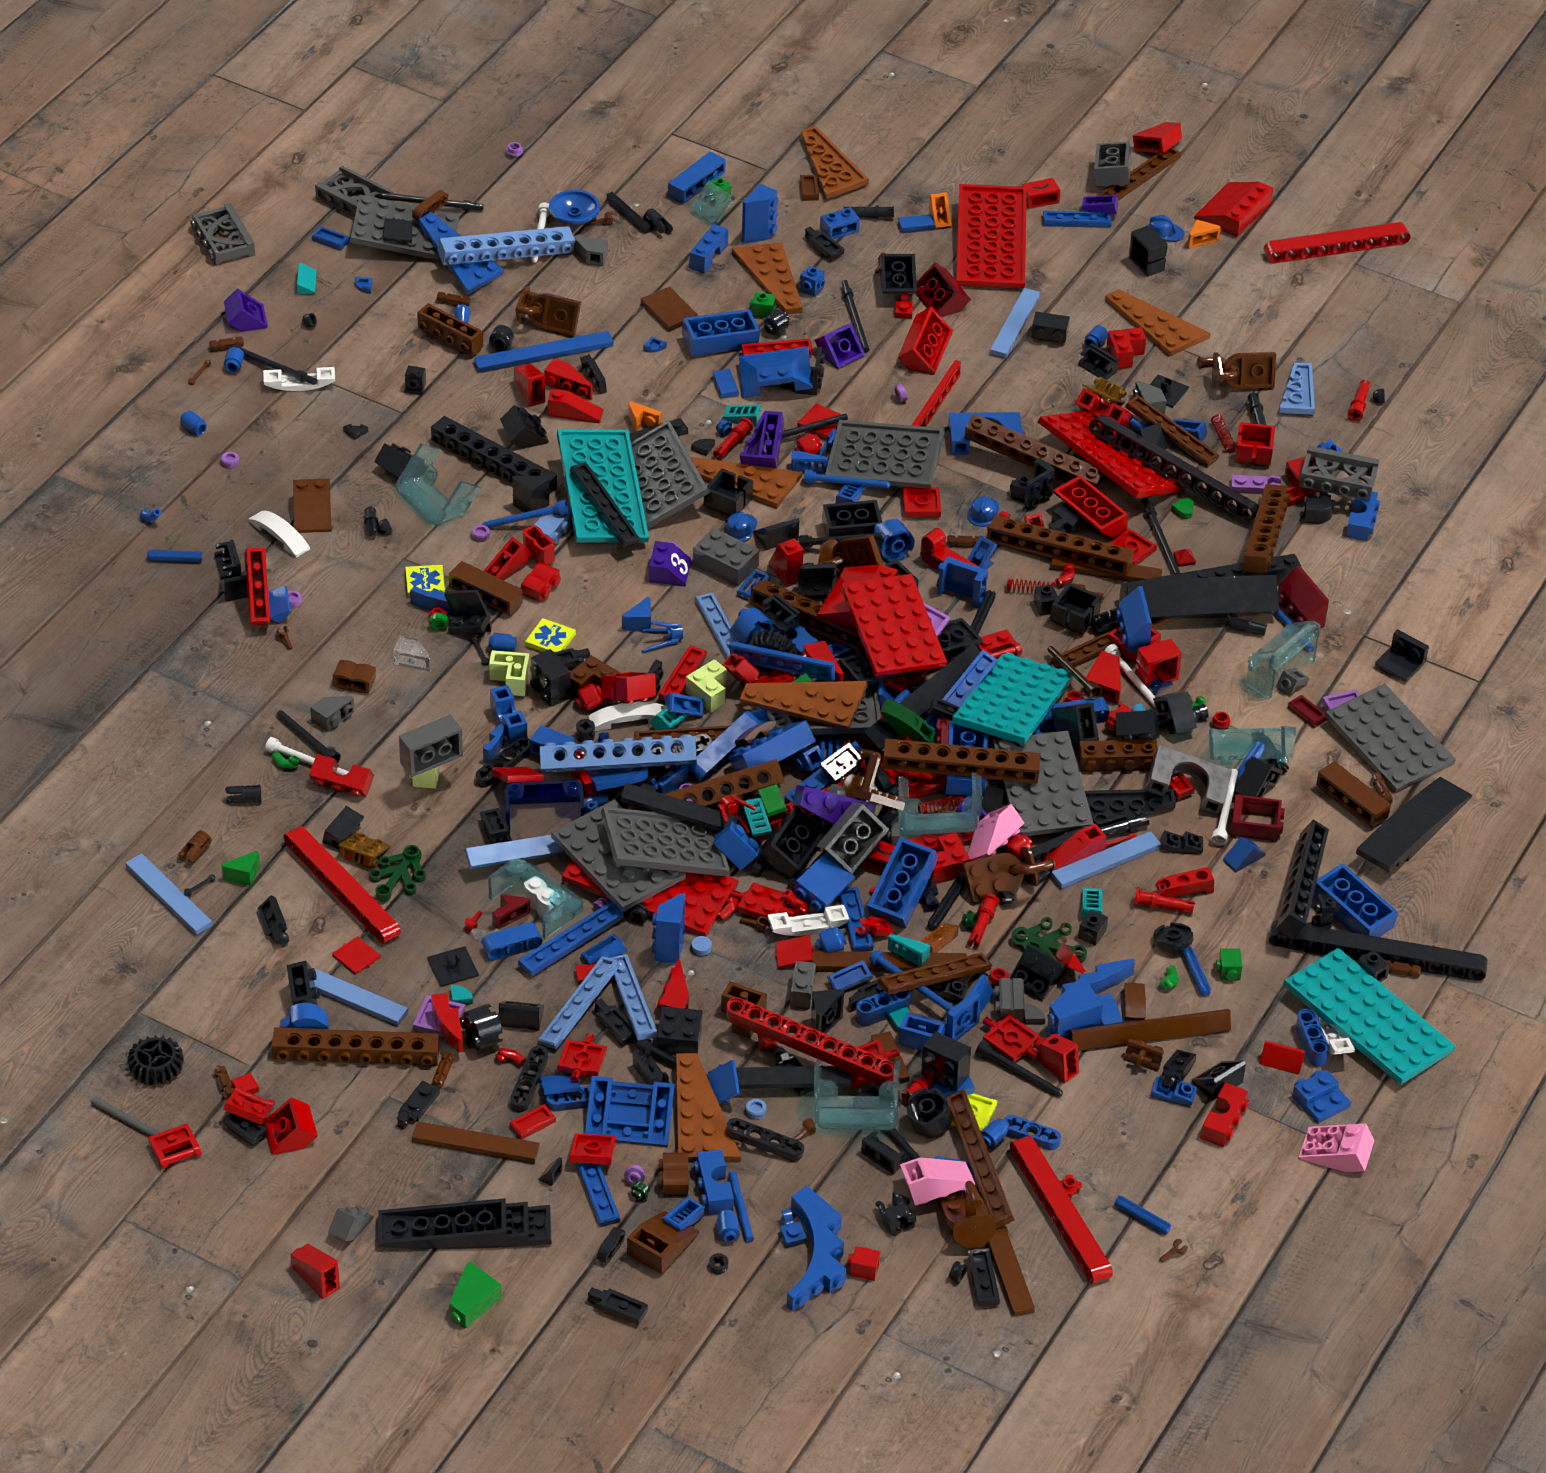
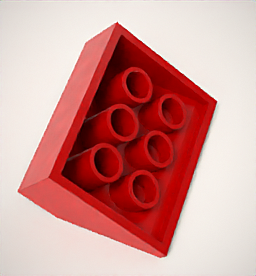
(1236, 206)
(835, 606)

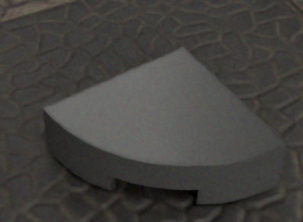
(1033, 1014)

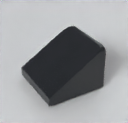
(552, 1172)

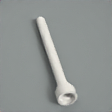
(544, 212)
(1113, 649)
(273, 745)
(1220, 835)

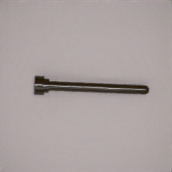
(1092, 689)

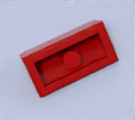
(1069, 958)
(1282, 1057)

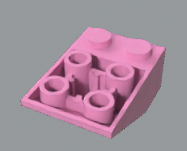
(994, 831)
(1338, 1146)
(934, 1178)

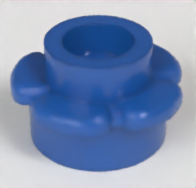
(724, 427)

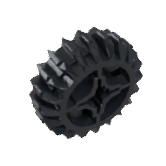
(774, 641)
(155, 1060)

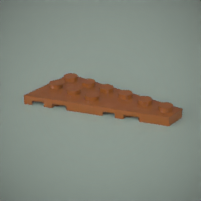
(833, 168)
(771, 270)
(1159, 326)
(769, 484)
(818, 702)
(698, 1112)

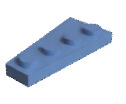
(1299, 391)

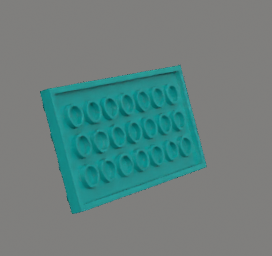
(613, 463)
(1013, 698)
(1369, 1016)

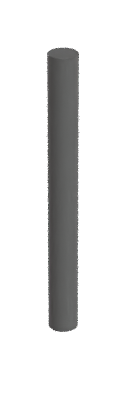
(123, 1117)

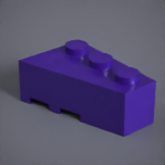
(765, 443)

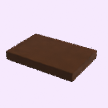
(668, 308)

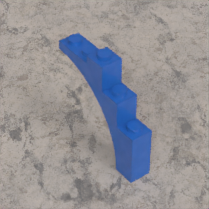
(822, 1225)

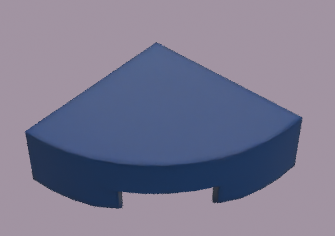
(364, 284)
(654, 345)

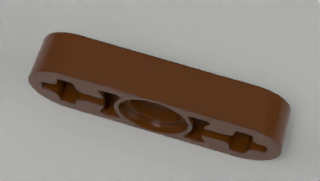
(431, 204)

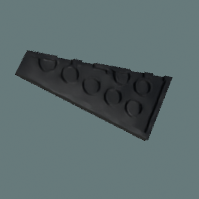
(1115, 805)

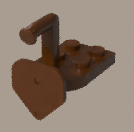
(549, 311)
(1242, 369)
(850, 552)
(865, 787)
(993, 873)
(968, 1217)

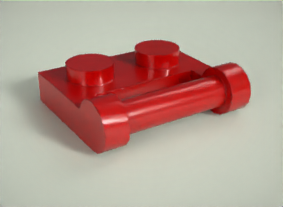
(999, 644)
(249, 1106)
(173, 1140)

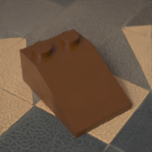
(312, 505)

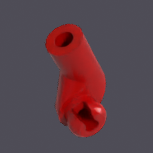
(511, 1054)

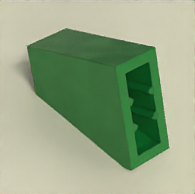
(473, 1295)

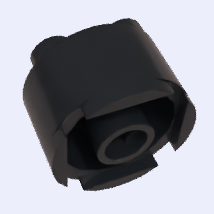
(481, 1027)
(929, 1112)

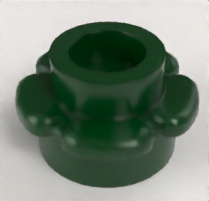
(969, 919)
(639, 1190)

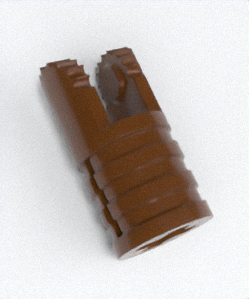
(195, 846)

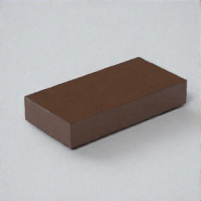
(809, 187)

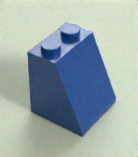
(1074, 1010)

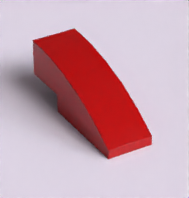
(447, 1020)

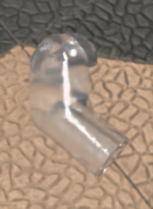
(477, 933)

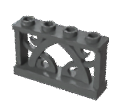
(350, 181)
(221, 217)
(1329, 460)

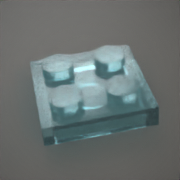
(712, 203)

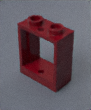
(1261, 806)

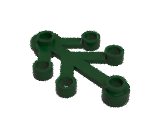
(410, 855)
(1047, 941)

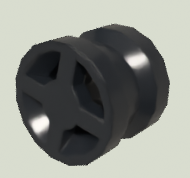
(585, 730)

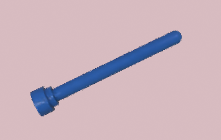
(811, 477)
(558, 508)

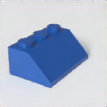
(759, 214)
(1134, 620)
(669, 930)

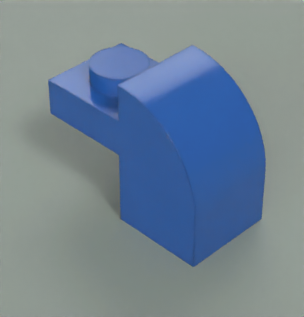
(306, 1016)

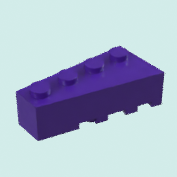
(825, 805)

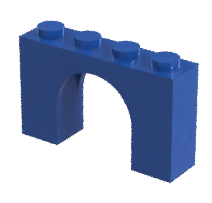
(958, 422)

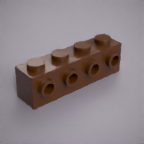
(450, 329)
(492, 590)
(1116, 755)
(1353, 794)

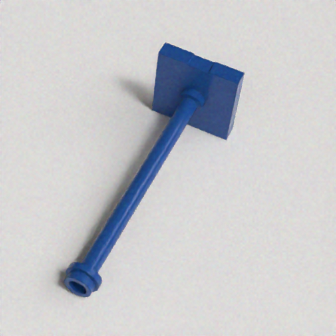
(959, 1018)

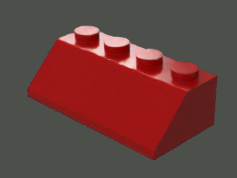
(925, 342)
(1093, 506)

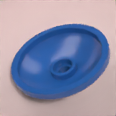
(574, 207)

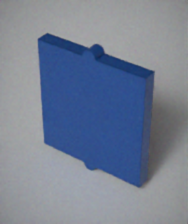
(724, 1081)
(558, 1084)

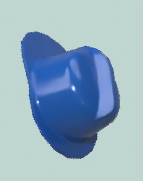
(1165, 228)
(982, 511)
(740, 526)

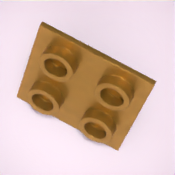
(1107, 390)
(363, 849)

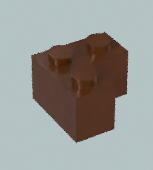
(589, 672)
(753, 996)

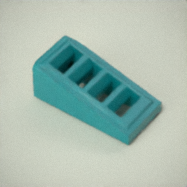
(752, 412)
(667, 720)
(757, 818)
(1087, 895)
(909, 949)

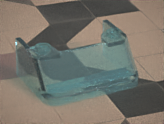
(418, 489)
(1293, 639)
(1236, 743)
(940, 823)
(565, 902)
(856, 1111)

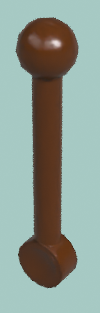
(191, 381)

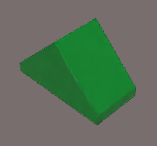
(772, 800)
(241, 869)

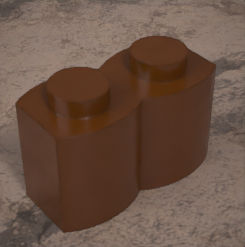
(354, 676)
(675, 1174)

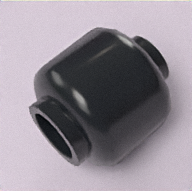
(776, 322)
(501, 337)

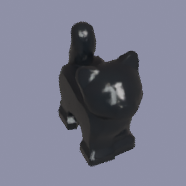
(897, 1214)

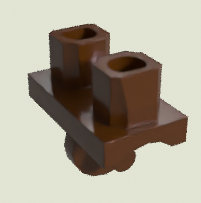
(1144, 1054)

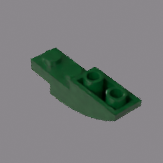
(907, 722)

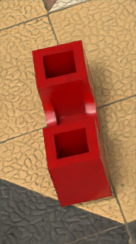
(1097, 406)
(356, 781)
(1219, 1127)

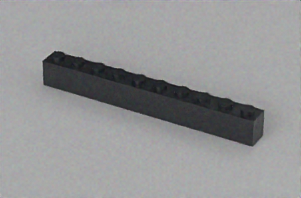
(1280, 566)
(920, 700)

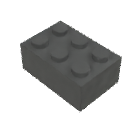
(1112, 164)
(725, 556)
(430, 745)
(853, 836)

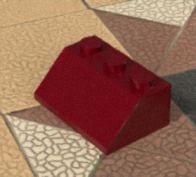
(941, 291)
(1303, 598)

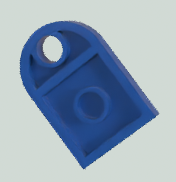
(617, 777)

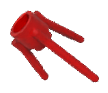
(730, 805)

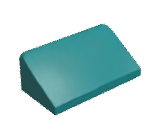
(306, 279)

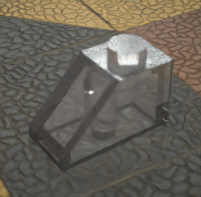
(411, 654)

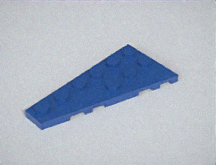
(469, 275)

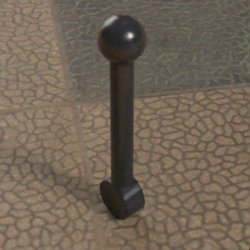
(485, 661)
(188, 892)

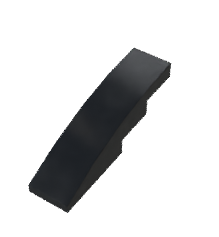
(495, 827)

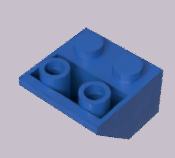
(918, 1029)

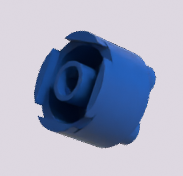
(897, 539)
(749, 623)

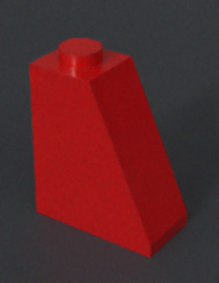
(1158, 138)
(530, 384)
(787, 561)
(1107, 675)
(316, 1269)

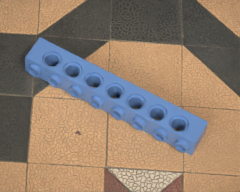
(506, 245)
(627, 760)

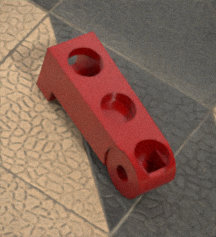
(1186, 883)

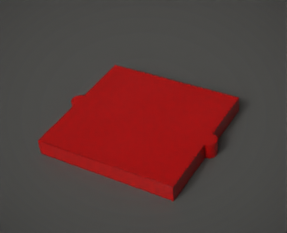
(794, 950)
(356, 955)

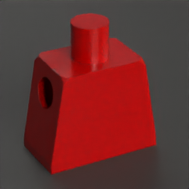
(1059, 1056)

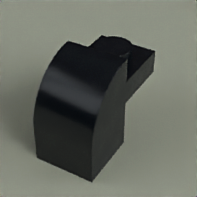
(1319, 509)
(1064, 519)

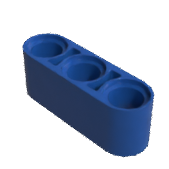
(511, 941)
(877, 1007)
(1312, 1037)

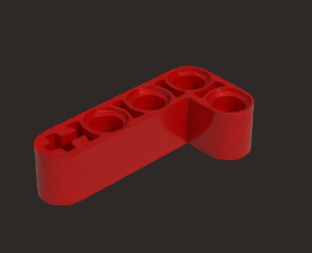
(934, 549)

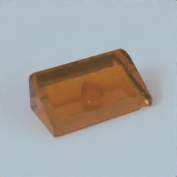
(941, 937)

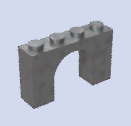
(1210, 775)

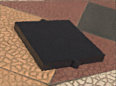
(398, 230)

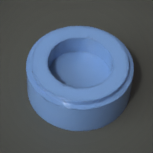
(701, 945)
(756, 1109)

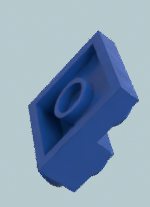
(1320, 1096)

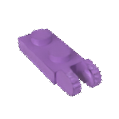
(1253, 484)

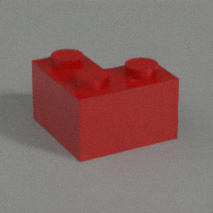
(1125, 344)
(950, 856)

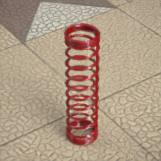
(1226, 430)
(1009, 584)
(925, 805)

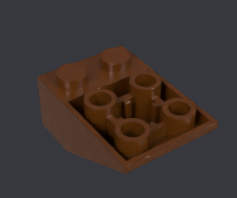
(658, 1243)

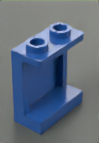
(962, 579)
(823, 883)

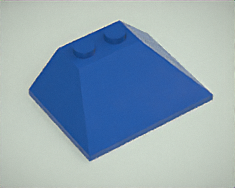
(775, 368)
(630, 1110)

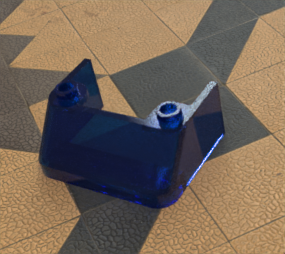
(543, 793)

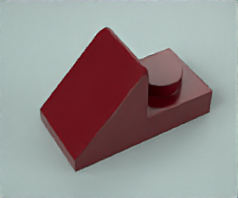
(511, 910)

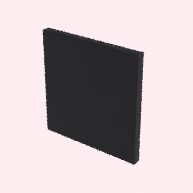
(1171, 389)
(453, 966)

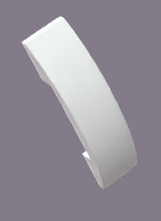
(276, 380)
(282, 530)
(624, 712)
(808, 924)
(1336, 1041)

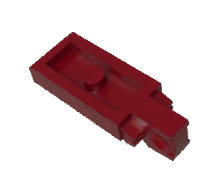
(943, 729)

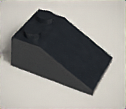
(898, 274)

